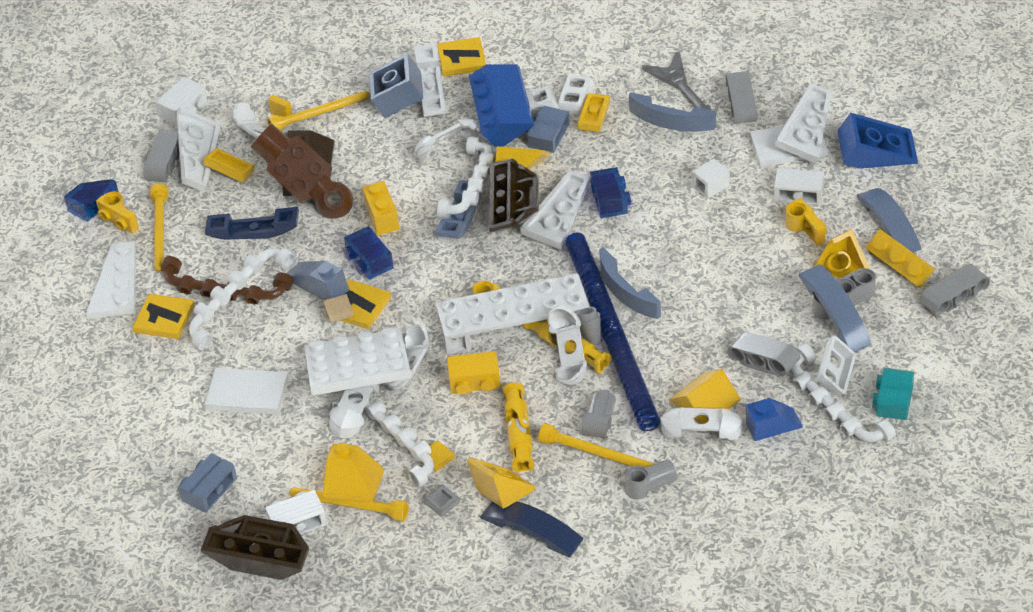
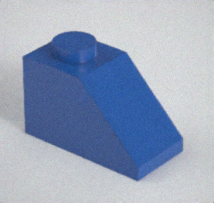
(770, 418)

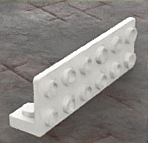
(506, 308)

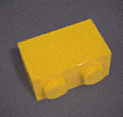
(380, 208)
(473, 372)

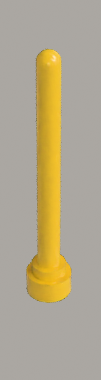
(281, 122)
(158, 195)
(549, 434)
(397, 510)

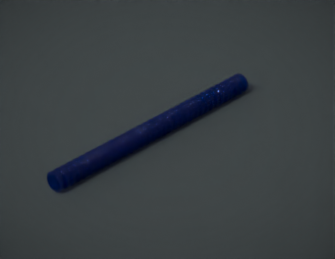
(613, 333)

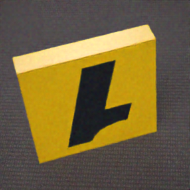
(461, 56)
(366, 303)
(163, 316)

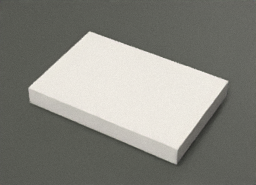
(768, 154)
(246, 390)

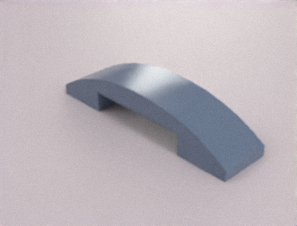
(671, 118)
(890, 217)
(457, 224)
(641, 302)
(837, 305)

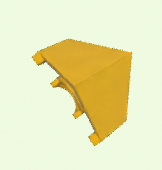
(842, 255)

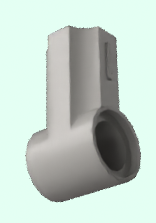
(599, 419)
(642, 480)

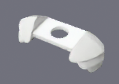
(246, 119)
(463, 127)
(567, 327)
(416, 345)
(346, 417)
(721, 420)

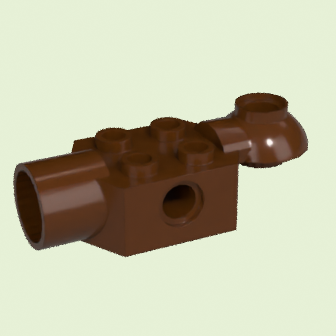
(302, 171)

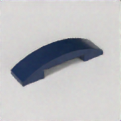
(223, 227)
(536, 524)

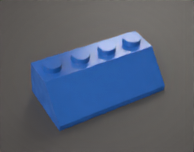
(501, 102)

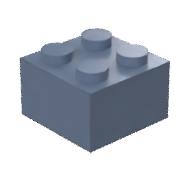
(396, 85)

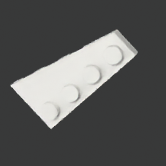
(806, 125)
(196, 141)
(557, 211)
(116, 283)

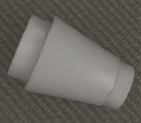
(590, 324)

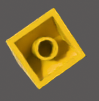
(708, 391)
(498, 483)

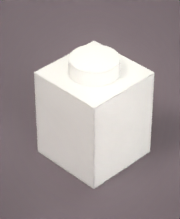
(711, 178)

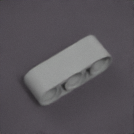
(741, 97)
(162, 156)
(857, 285)
(953, 289)
(764, 354)

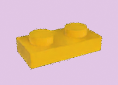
(594, 112)

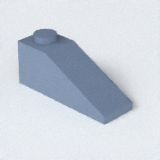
(320, 278)

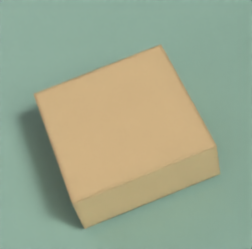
(338, 308)

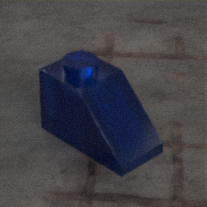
(82, 199)

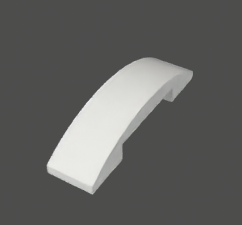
(433, 94)

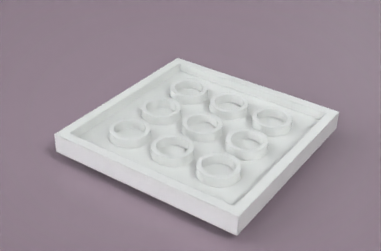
(356, 361)

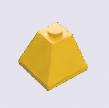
(525, 157)
(351, 474)

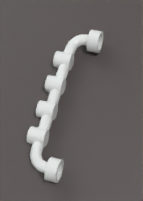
(475, 184)
(236, 280)
(835, 410)
(404, 438)

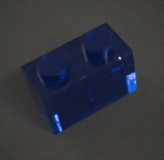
(609, 192)
(368, 253)

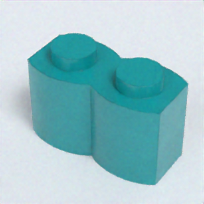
(894, 393)

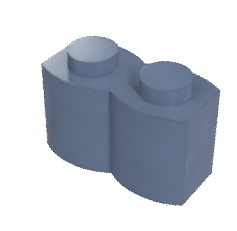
(548, 129)

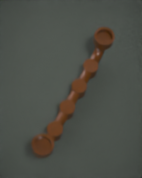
(253, 294)

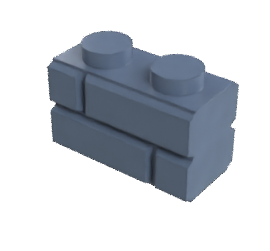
(207, 482)

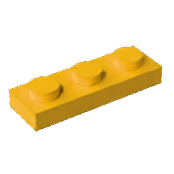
(900, 258)

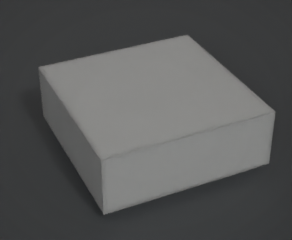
(442, 500)

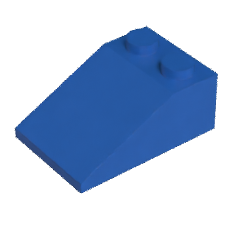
(875, 143)

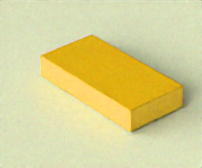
(229, 165)

